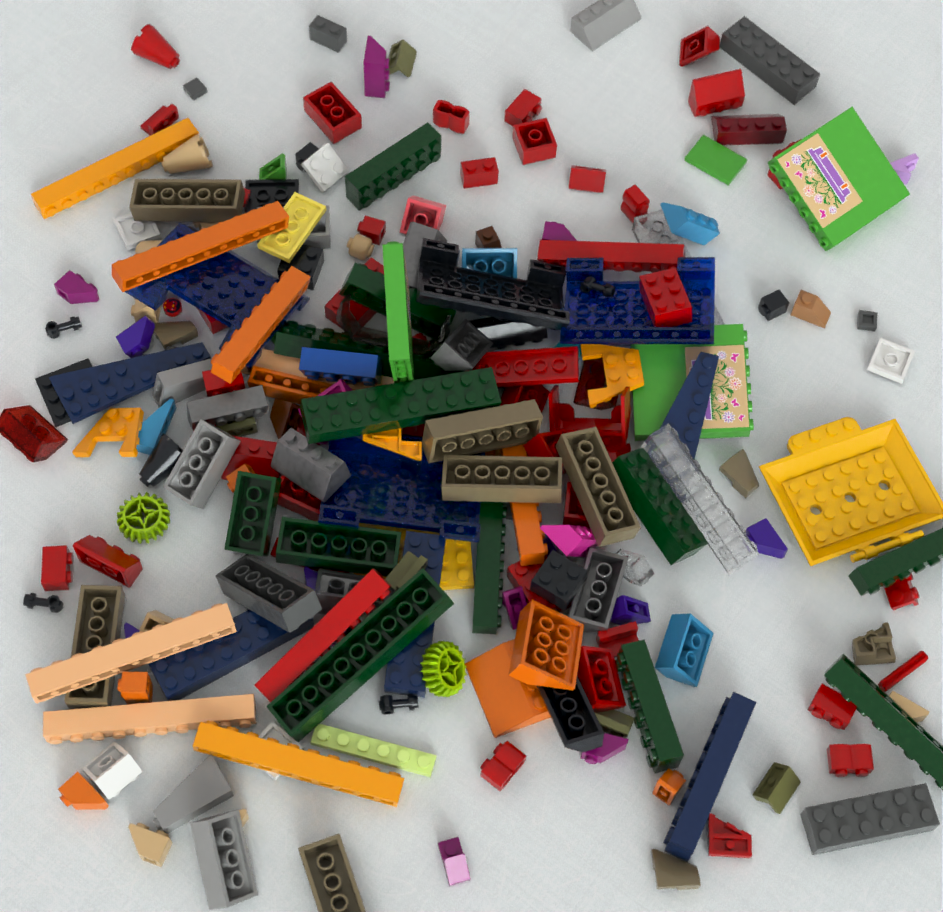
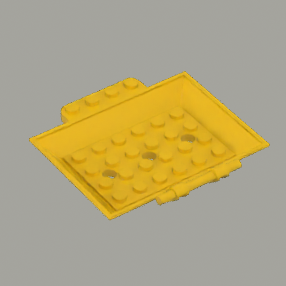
(850, 461)

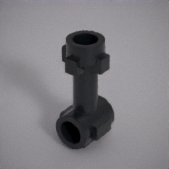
(590, 283)
(54, 330)
(53, 602)
(387, 703)

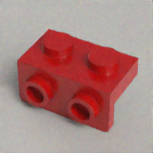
(902, 593)

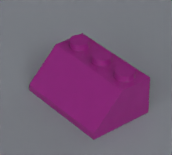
(375, 69)

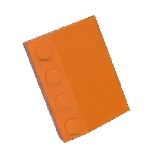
(546, 648)
(504, 699)

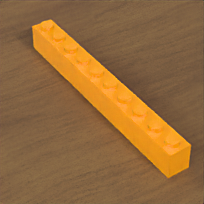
(111, 169)
(298, 763)

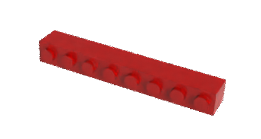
(616, 255)
(324, 634)

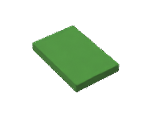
(715, 160)

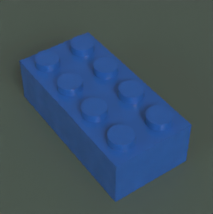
(341, 365)

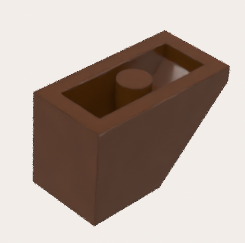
(487, 238)
(284, 416)

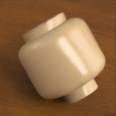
(360, 247)

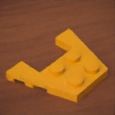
(621, 370)
(114, 425)
(392, 441)

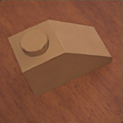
(811, 309)

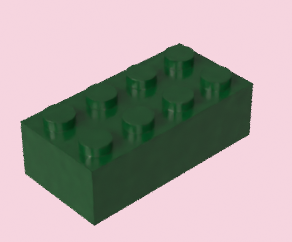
(253, 514)

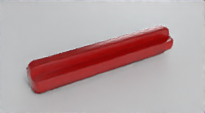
(903, 671)

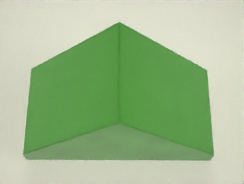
(274, 169)

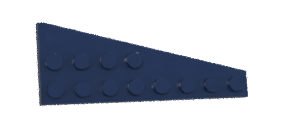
(105, 385)
(692, 400)

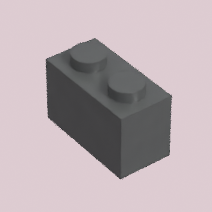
(328, 33)

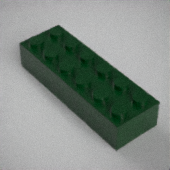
(393, 166)
(369, 290)
(658, 507)
(337, 546)
(649, 706)

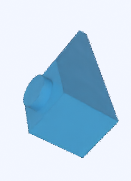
(155, 426)

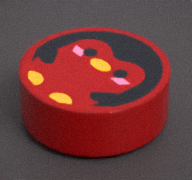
(172, 307)

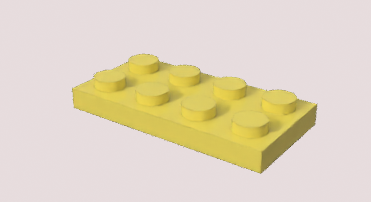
(303, 218)

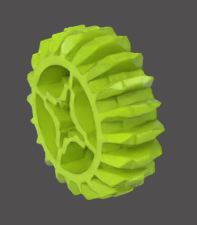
(159, 517)
(443, 669)

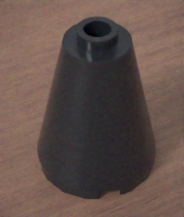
(160, 461)

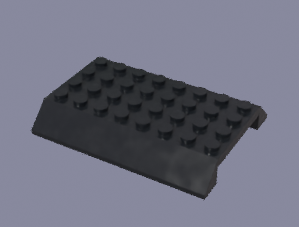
(527, 301)

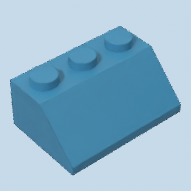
(690, 224)
(491, 260)
(684, 649)

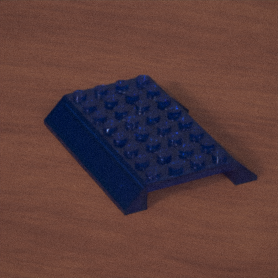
(220, 286)
(625, 316)
(396, 493)

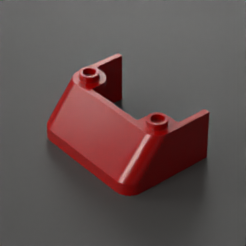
(612, 431)

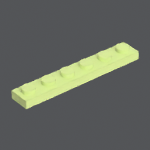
(373, 750)

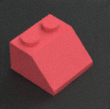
(422, 212)

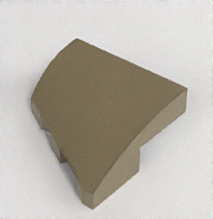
(173, 332)
(740, 473)
(874, 647)
(673, 872)

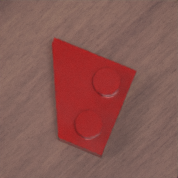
(727, 840)

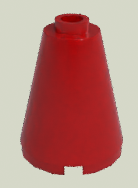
(155, 48)

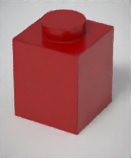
(373, 229)

